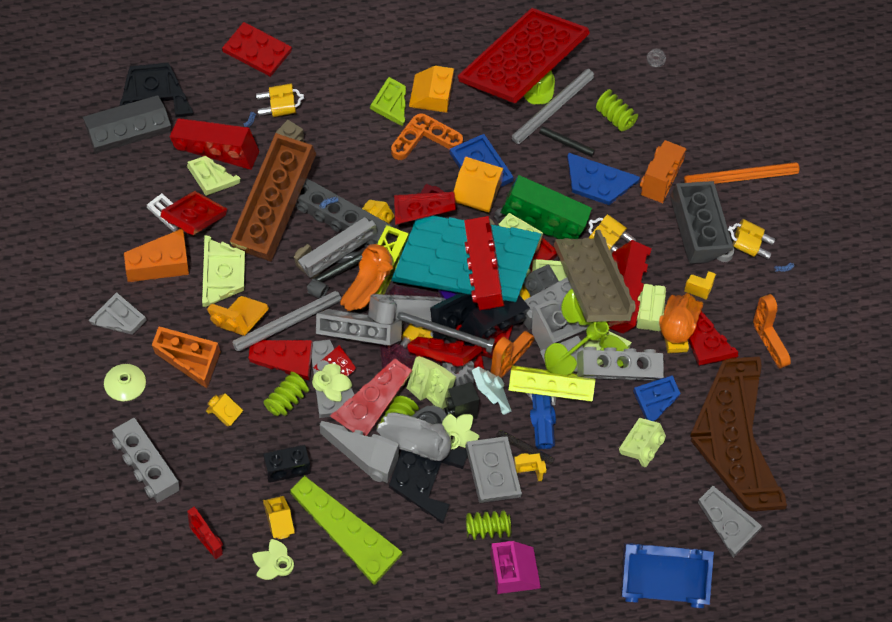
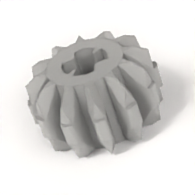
(465, 372)

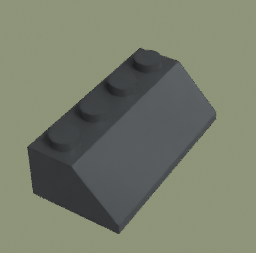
(127, 124)
(701, 221)

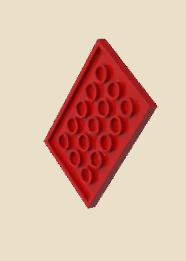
(523, 55)

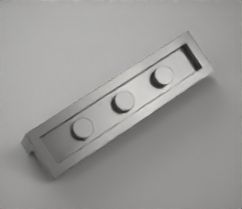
(338, 247)

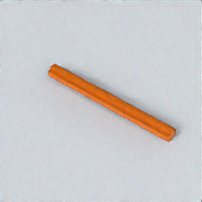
(745, 174)

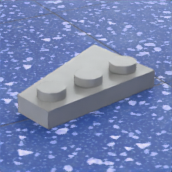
(729, 520)

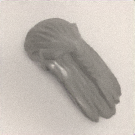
(416, 435)

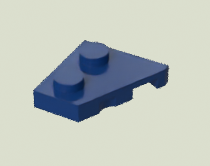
(656, 397)

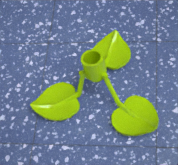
(558, 358)

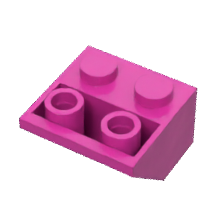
(514, 567)

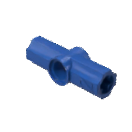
(543, 419)

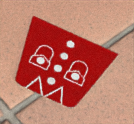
(340, 358)

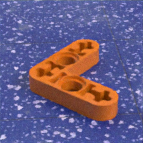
(420, 131)
(763, 324)
(508, 353)

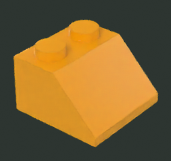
(432, 89)
(478, 184)

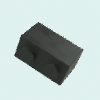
(462, 400)

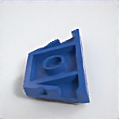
(598, 180)

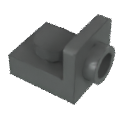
(540, 280)

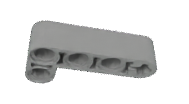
(386, 307)

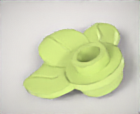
(331, 382)
(459, 429)
(270, 560)

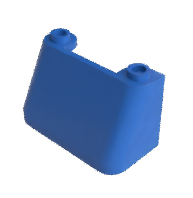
(667, 574)

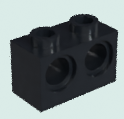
(286, 463)

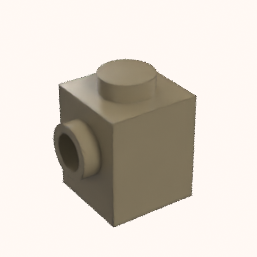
(291, 130)

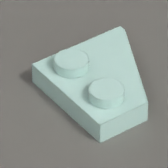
(492, 387)

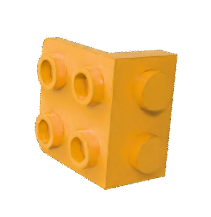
(239, 316)

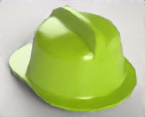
(542, 91)

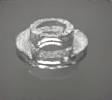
(656, 53)

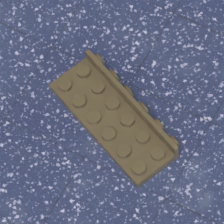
(595, 279)

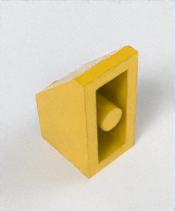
(279, 517)

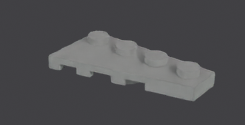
(325, 405)

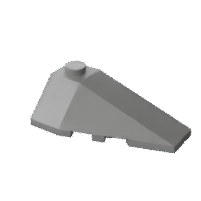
(551, 326)
(372, 454)

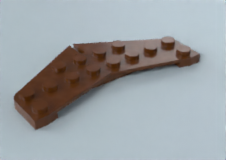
(727, 440)

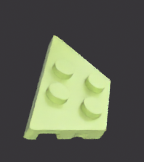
(221, 271)

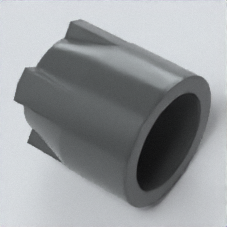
(317, 288)

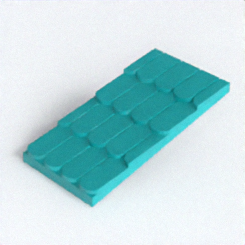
(438, 256)

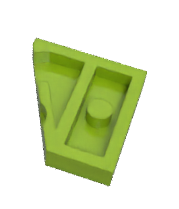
(391, 101)

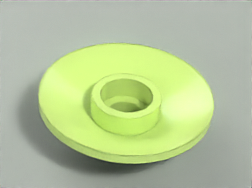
(127, 389)

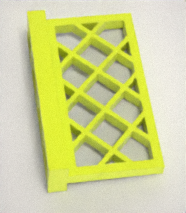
(546, 383)

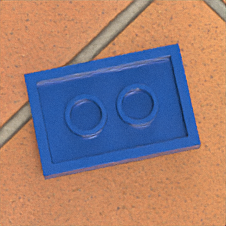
(481, 150)

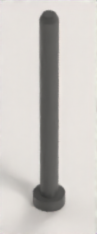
(489, 344)

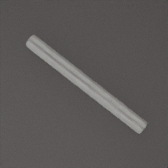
(550, 108)
(286, 321)

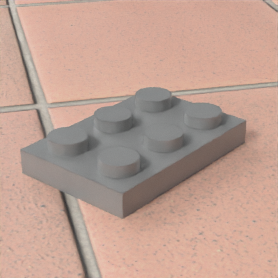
(493, 469)

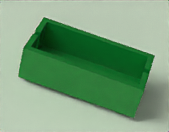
(546, 209)

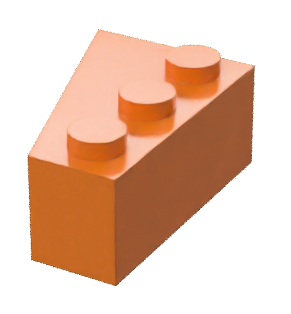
(662, 171)
(157, 258)
(187, 353)

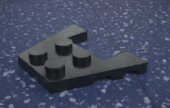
(155, 80)
(416, 477)

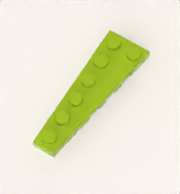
(358, 540)

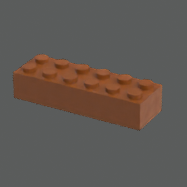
(273, 197)

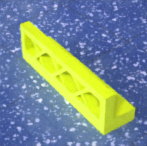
(398, 247)

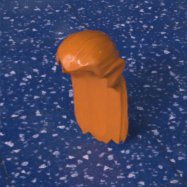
(373, 268)
(680, 318)

